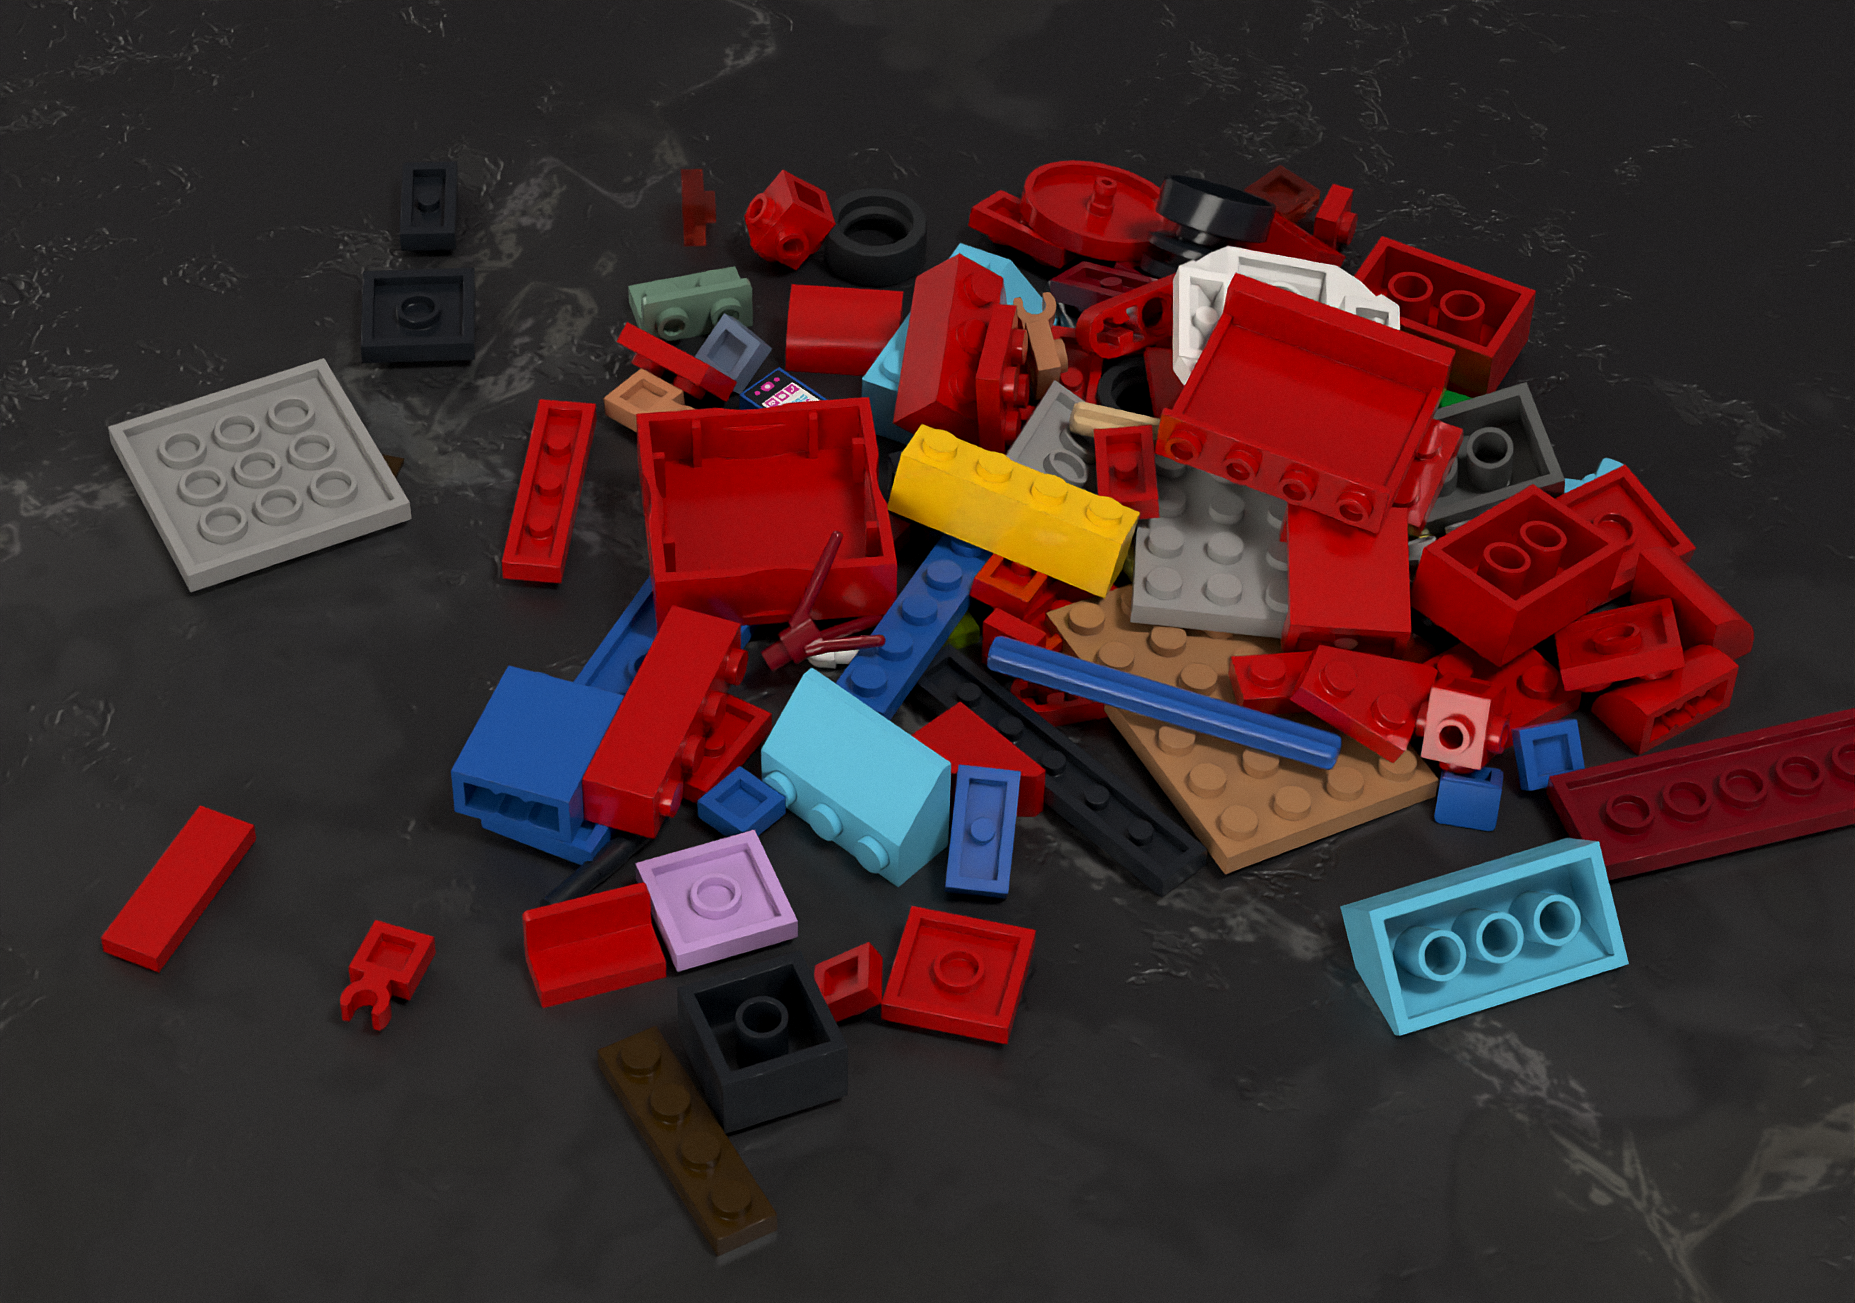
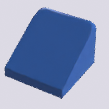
(1469, 798)

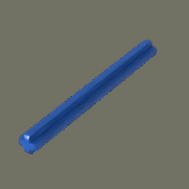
(1164, 702)

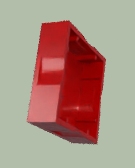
(750, 502)

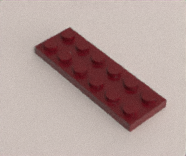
(1713, 795)

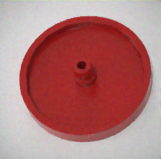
(1093, 209)

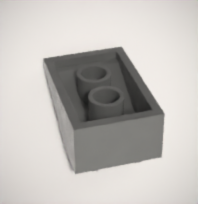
(1500, 456)

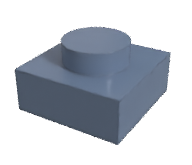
(734, 351)

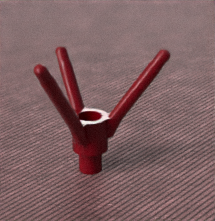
(803, 636)

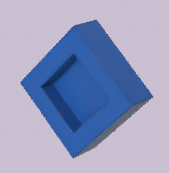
(1546, 751)
(741, 804)

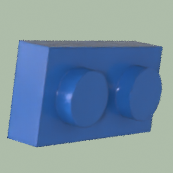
(982, 831)

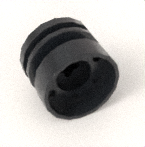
(1206, 220)

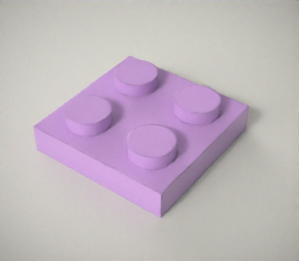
(717, 900)

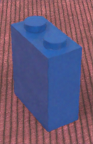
(532, 752)

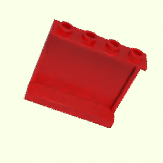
(1307, 403)

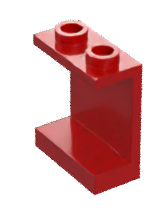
(1346, 584)

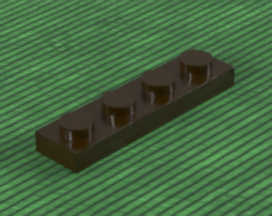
(687, 1141)

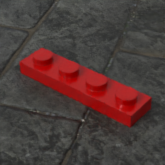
(549, 491)

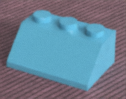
(859, 779)

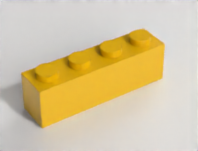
(1013, 510)

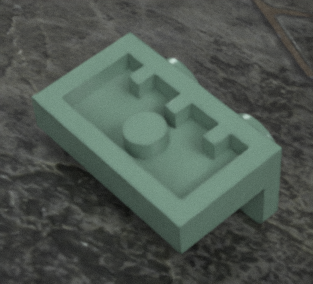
(691, 303)

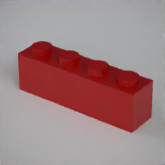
(664, 722)

